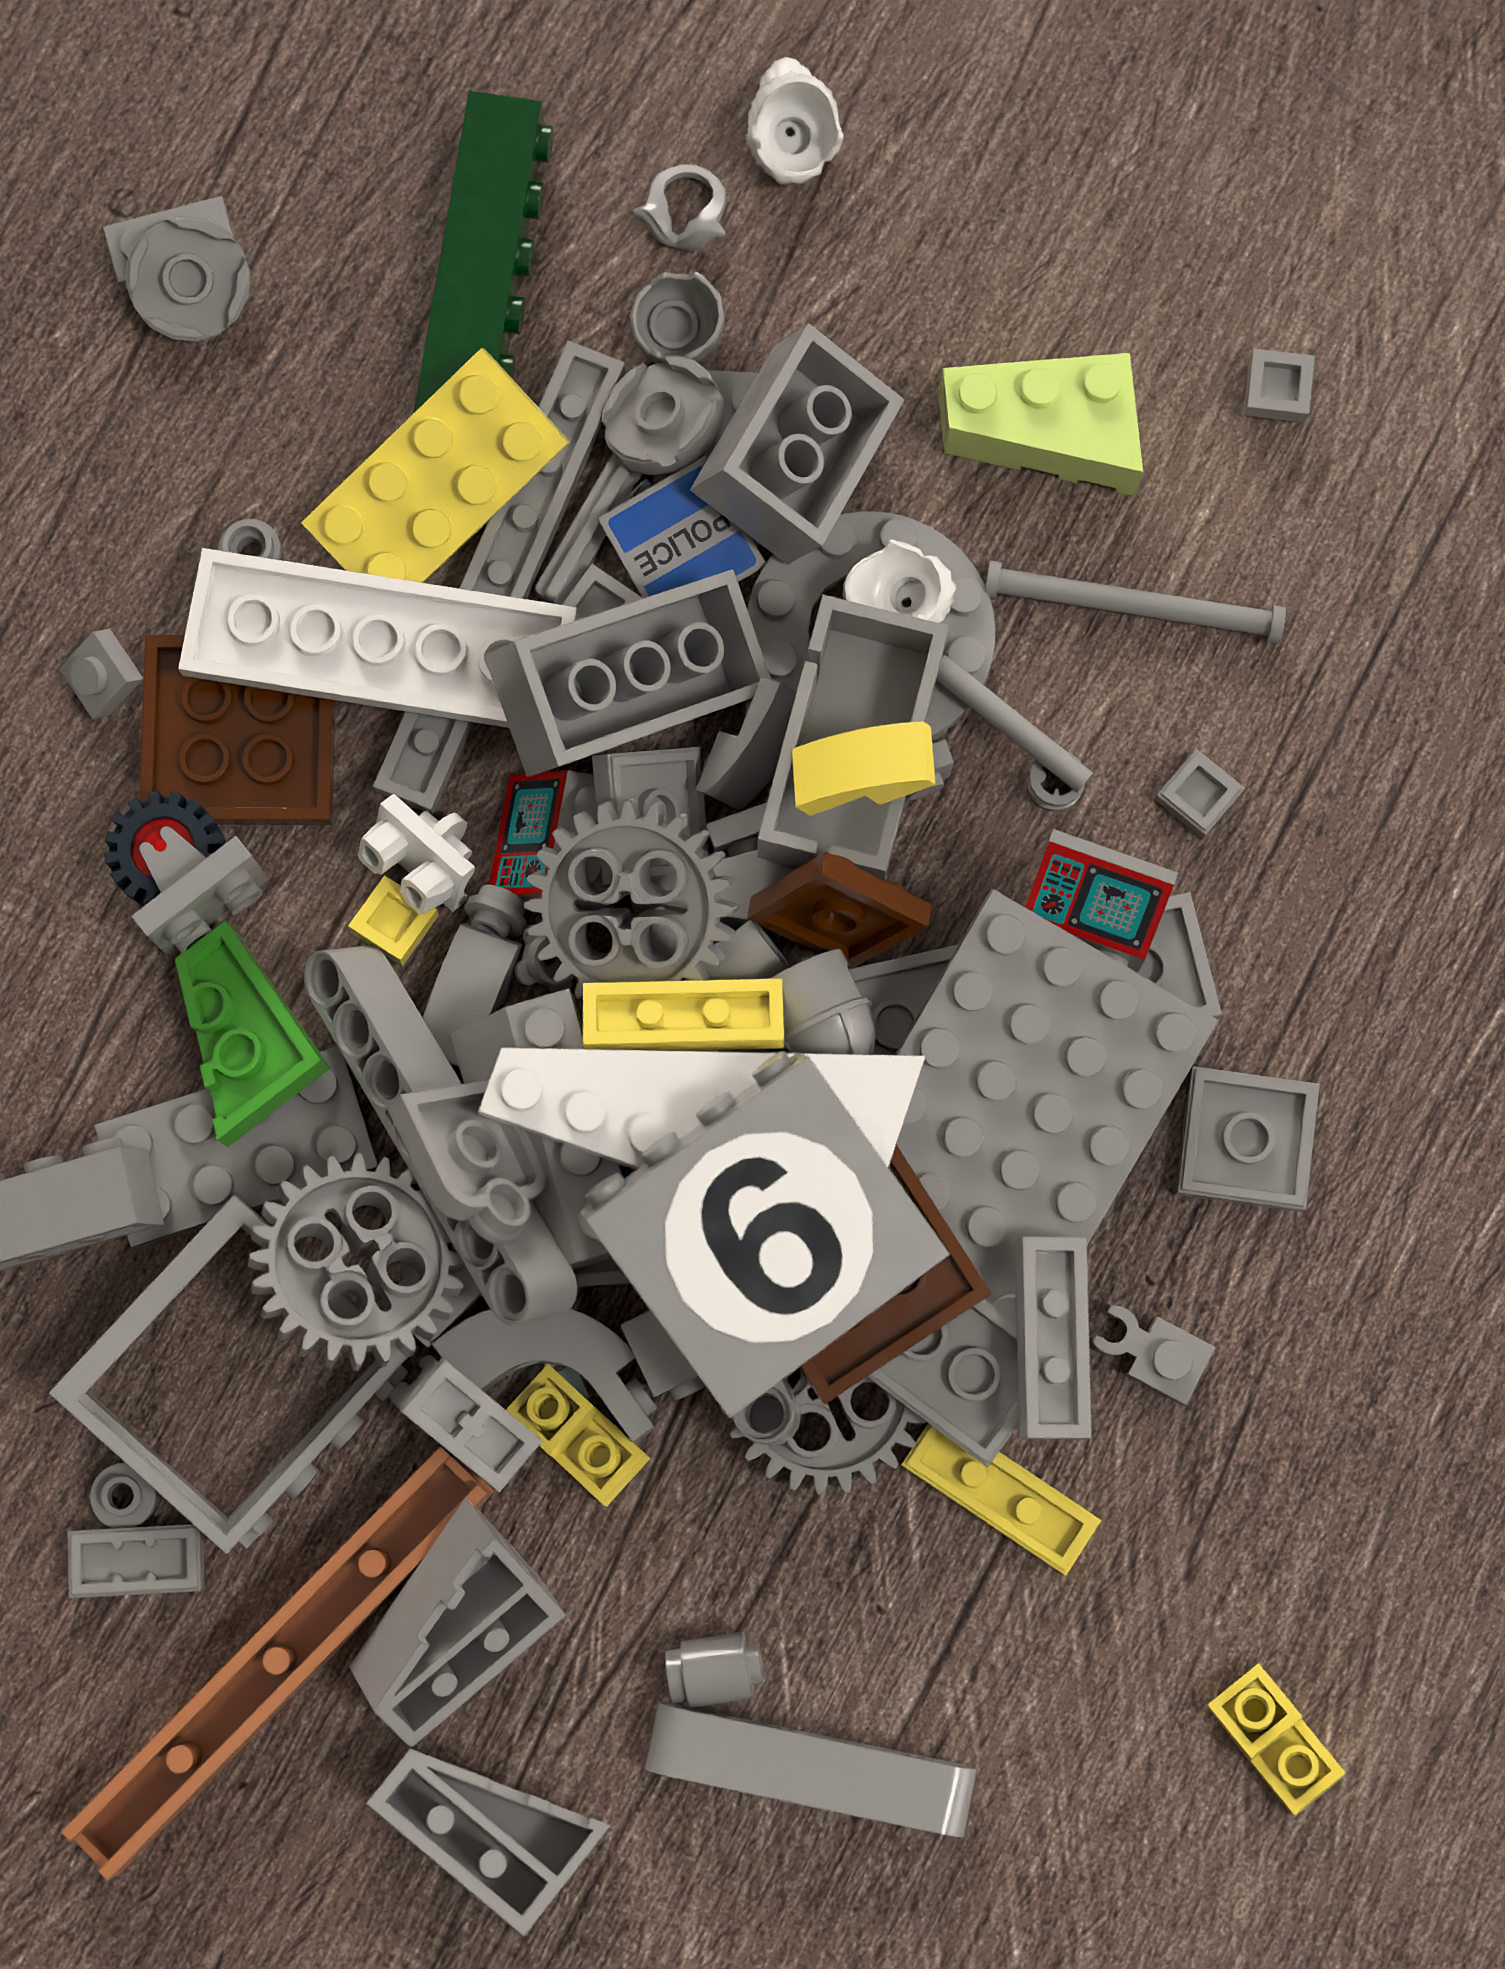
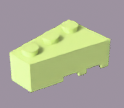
(1047, 416)

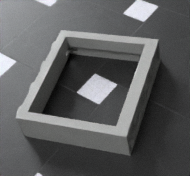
(291, 1473)

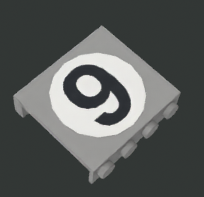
(763, 1230)

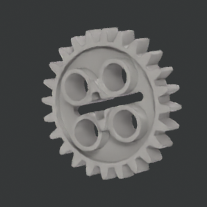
(629, 848)
(303, 1287)
(838, 1456)

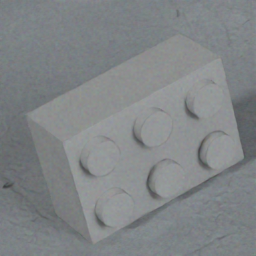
(797, 444)

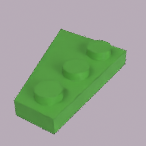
(245, 1032)

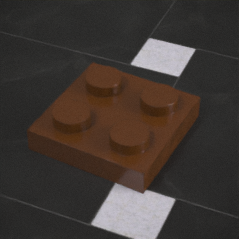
(839, 907)

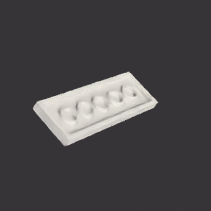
(354, 635)

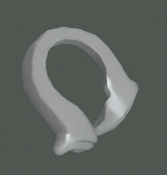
(698, 231)

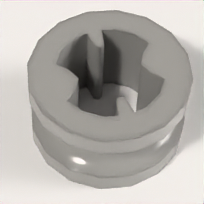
(1043, 798)

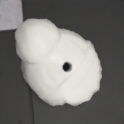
(796, 101)
(902, 574)

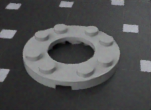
(788, 594)

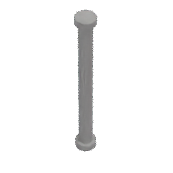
(1136, 602)

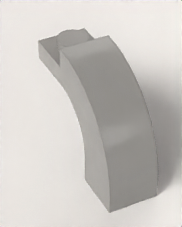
(491, 1350)

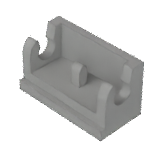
(466, 1421)

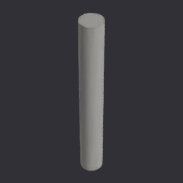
(1012, 724)

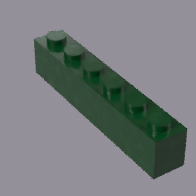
(486, 237)

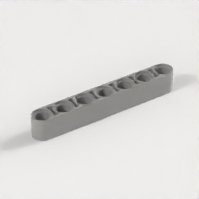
(397, 1055)

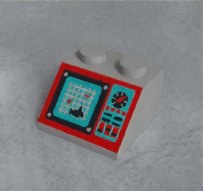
(529, 817)
(1101, 896)

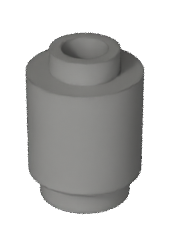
(714, 1670)

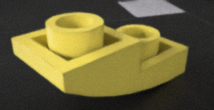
(866, 762)
(578, 1435)
(1276, 1740)

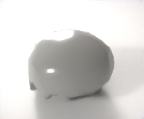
(677, 317)

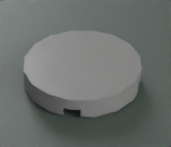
(188, 278)
(663, 415)

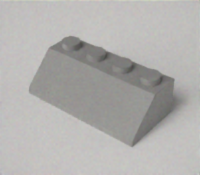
(570, 1173)

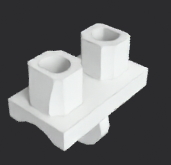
(426, 849)

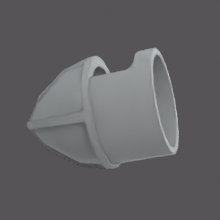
(825, 1008)

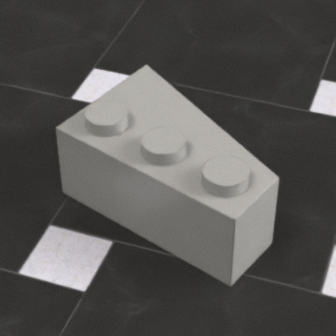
(452, 1626)
(485, 1835)

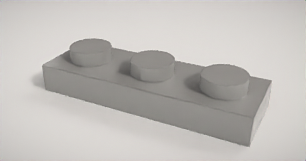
(1053, 1338)

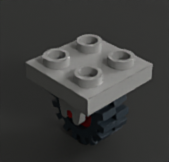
(179, 869)

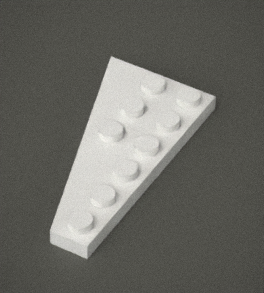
(632, 1098)

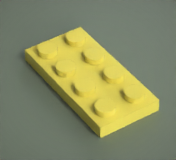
(438, 476)

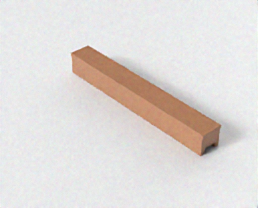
(273, 1665)

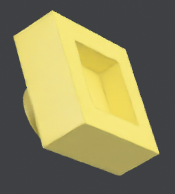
(390, 922)

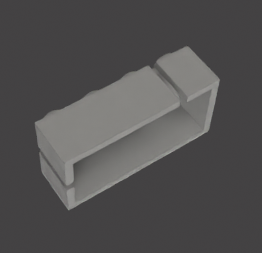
(870, 673)

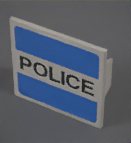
(676, 537)

